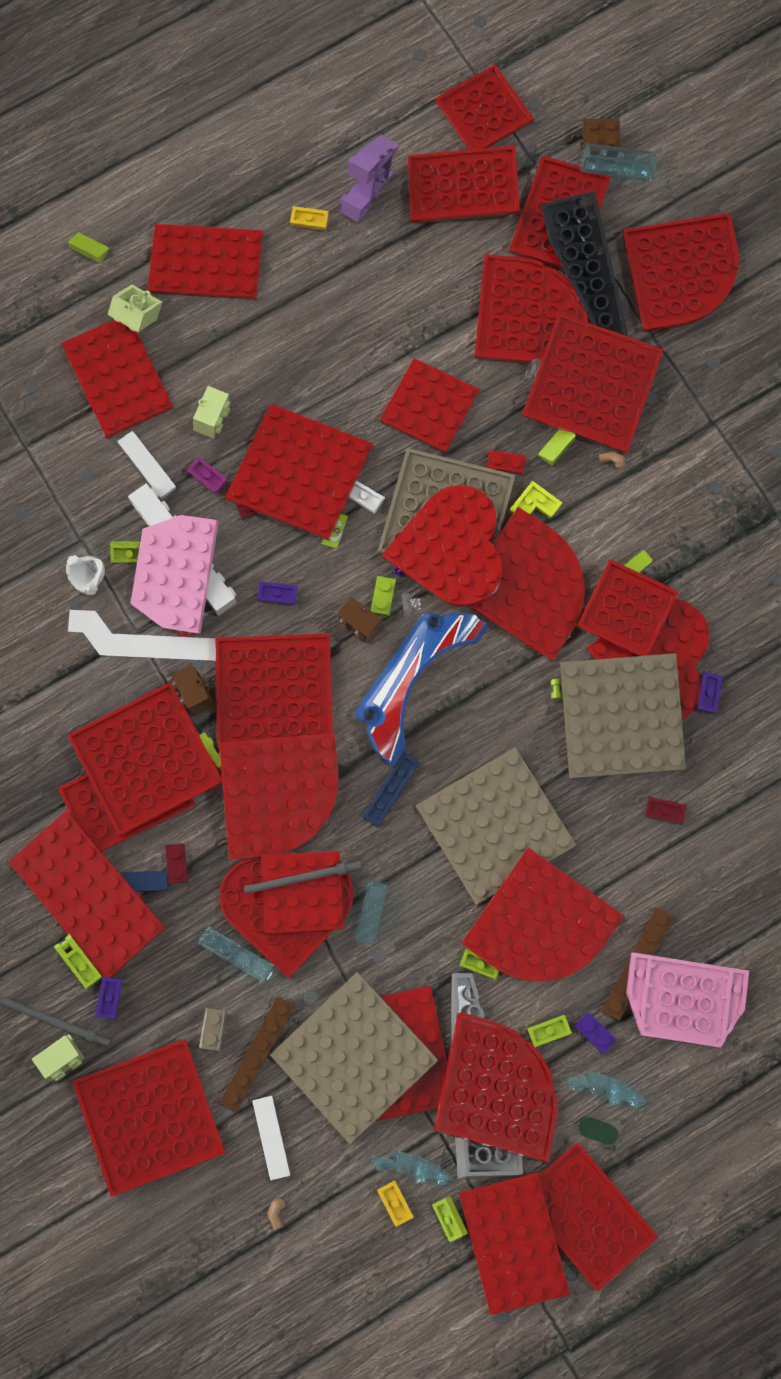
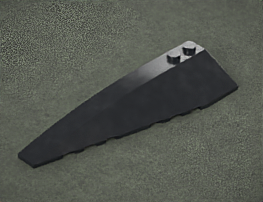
(582, 249)

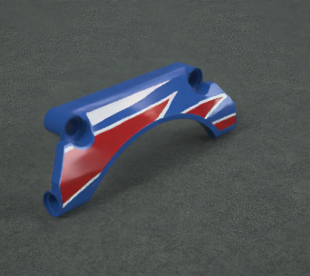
(390, 692)

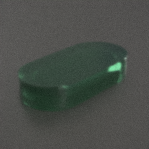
(598, 1131)

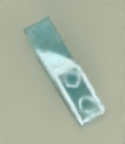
(236, 955)
(615, 1090)
(421, 1168)

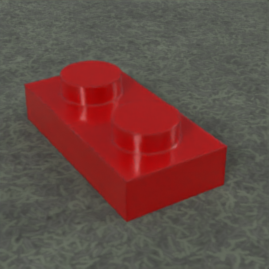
(506, 462)

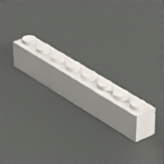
(154, 512)

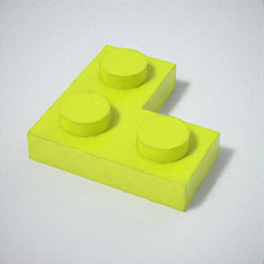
(537, 498)

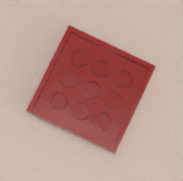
(484, 109)
(429, 405)
(627, 609)
(306, 904)

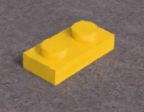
(309, 218)
(395, 1203)

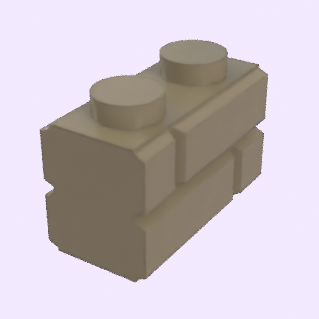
(213, 1030)

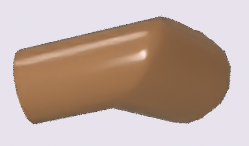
(618, 459)
(274, 1211)

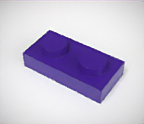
(277, 593)
(709, 693)
(109, 998)
(595, 1033)

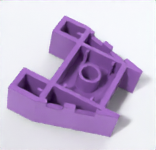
(372, 170)

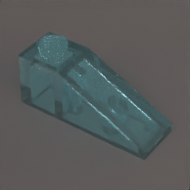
(371, 912)

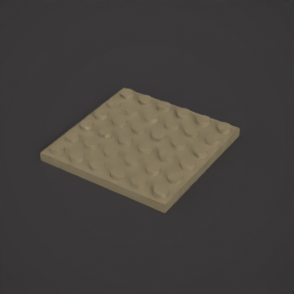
(426, 474)
(622, 715)
(491, 821)
(354, 1058)

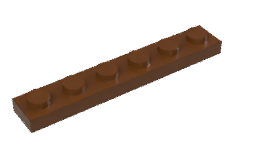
(646, 945)
(257, 1054)

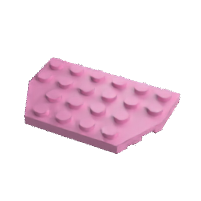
(175, 571)
(685, 999)

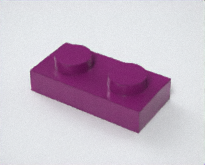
(207, 475)

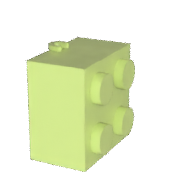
(134, 308)
(211, 412)
(58, 1059)

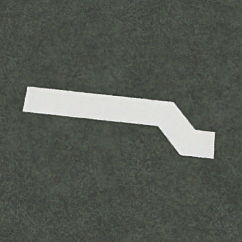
(138, 645)

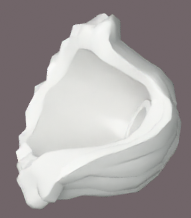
(85, 573)

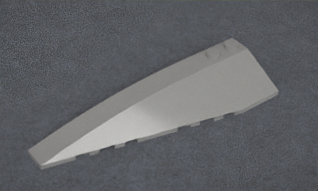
(473, 1158)

